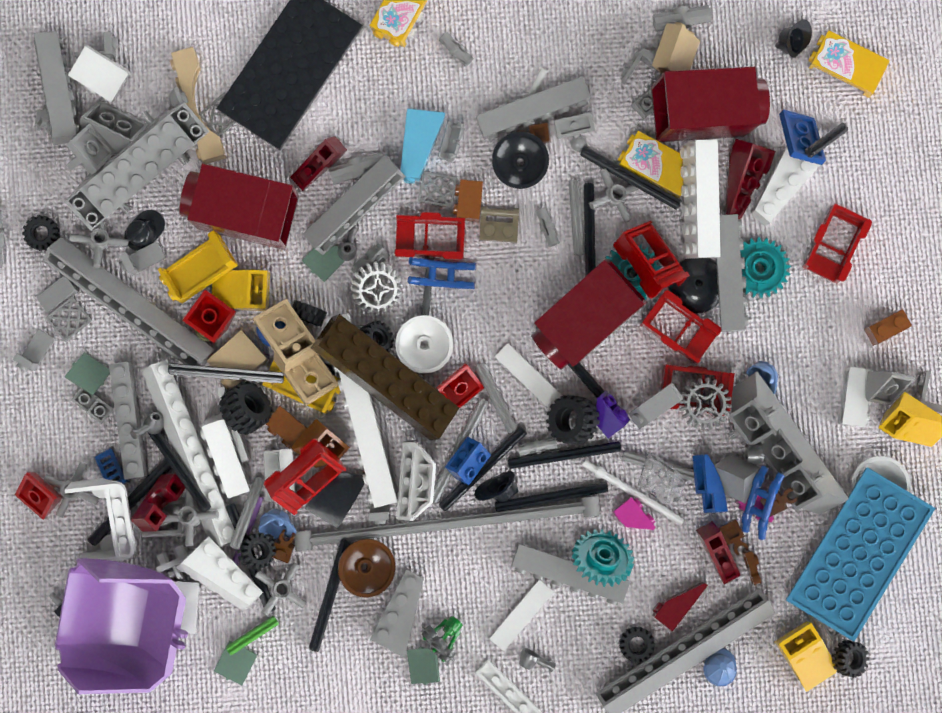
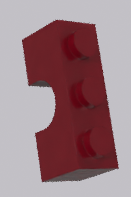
(149, 513)

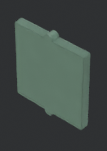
(324, 264)
(88, 374)
(235, 666)
(423, 666)

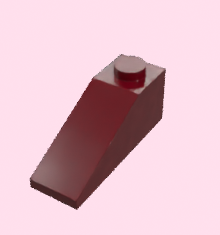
(318, 162)
(718, 552)
(674, 609)

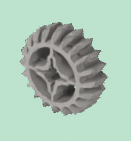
(698, 398)

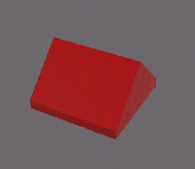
(210, 316)
(461, 386)
(38, 494)

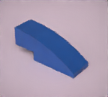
(709, 485)

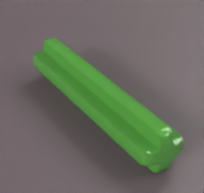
(252, 635)

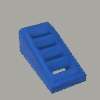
(117, 465)

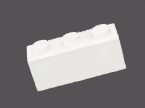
(853, 402)

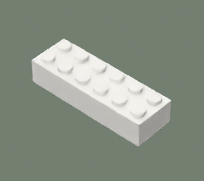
(701, 199)

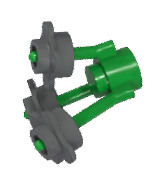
(438, 644)

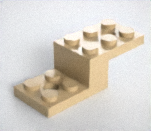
(294, 352)

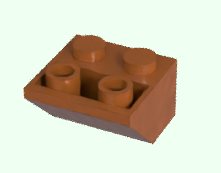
(324, 436)

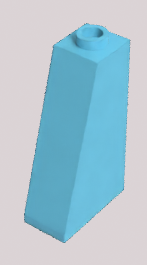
(419, 140)

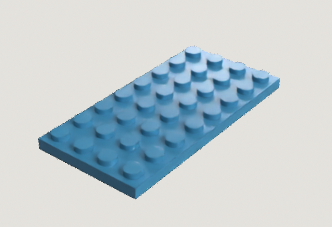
(860, 554)

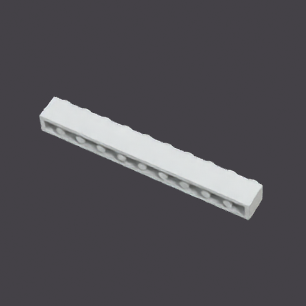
(368, 440)
(188, 447)

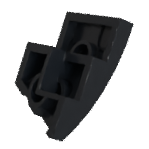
(336, 498)

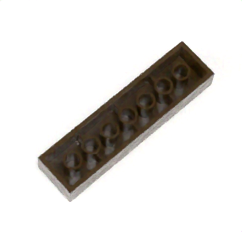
(385, 377)

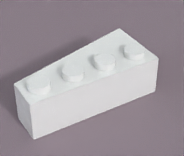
(782, 185)
(224, 453)
(220, 574)

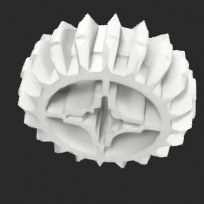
(383, 287)

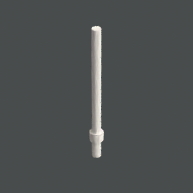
(600, 472)

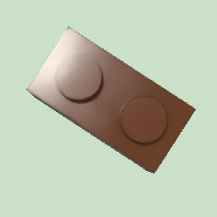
(469, 200)
(888, 327)
(285, 426)

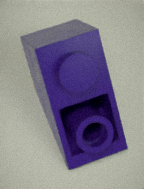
(611, 415)

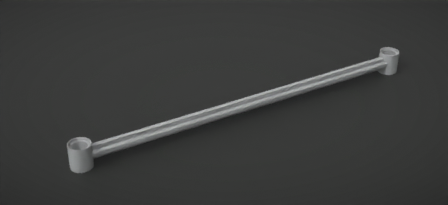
(589, 507)

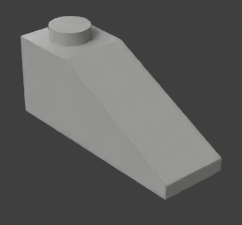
(655, 406)

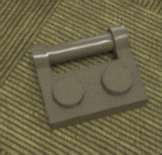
(499, 230)

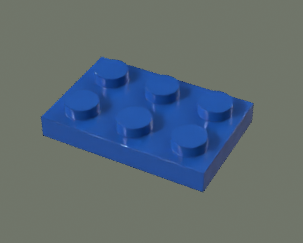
(800, 133)

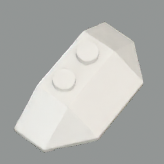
(415, 481)

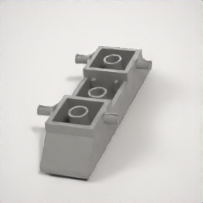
(136, 164)
(764, 421)

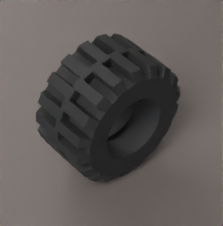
(245, 407)
(559, 419)

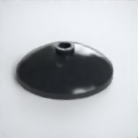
(515, 147)
(693, 297)

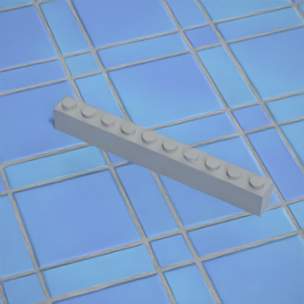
(127, 303)
(686, 653)

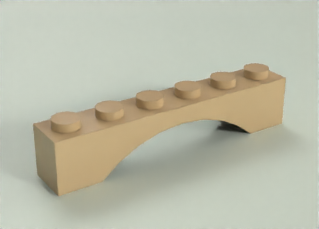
(188, 68)

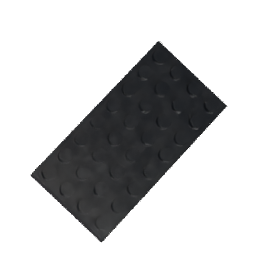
(289, 69)

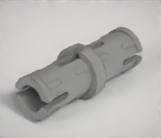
(456, 49)
(547, 227)
(537, 446)

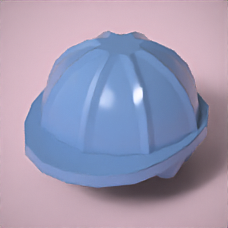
(767, 372)
(274, 522)
(720, 668)

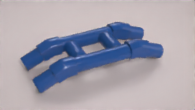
(432, 281)
(768, 495)

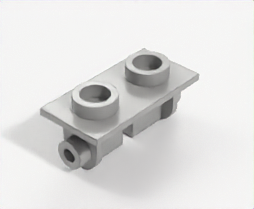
(449, 144)
(376, 253)

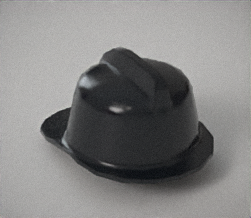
(795, 38)
(144, 229)
(499, 488)

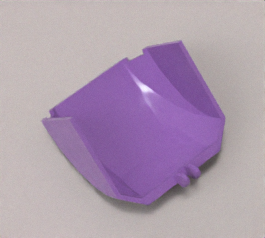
(118, 627)

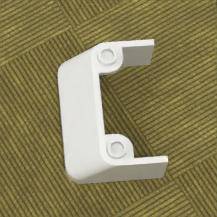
(121, 543)

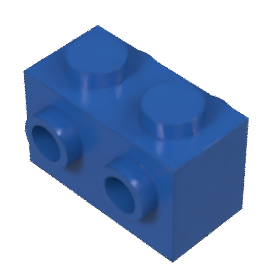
(468, 460)

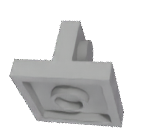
(89, 149)

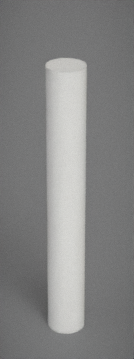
(538, 81)

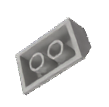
(113, 125)

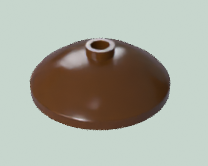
(378, 572)

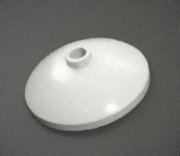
(424, 358)
(885, 467)

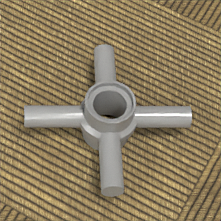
(609, 199)
(98, 247)
(66, 496)
(194, 521)
(273, 586)

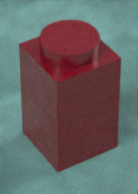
(709, 104)
(239, 205)
(587, 315)

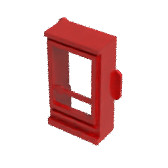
(406, 229)
(826, 267)
(652, 280)
(702, 339)
(725, 378)
(279, 482)

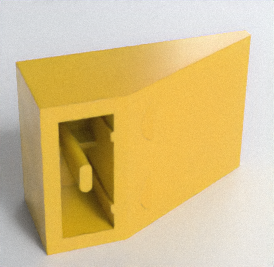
(244, 289)
(912, 421)
(806, 655)

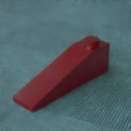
(746, 169)

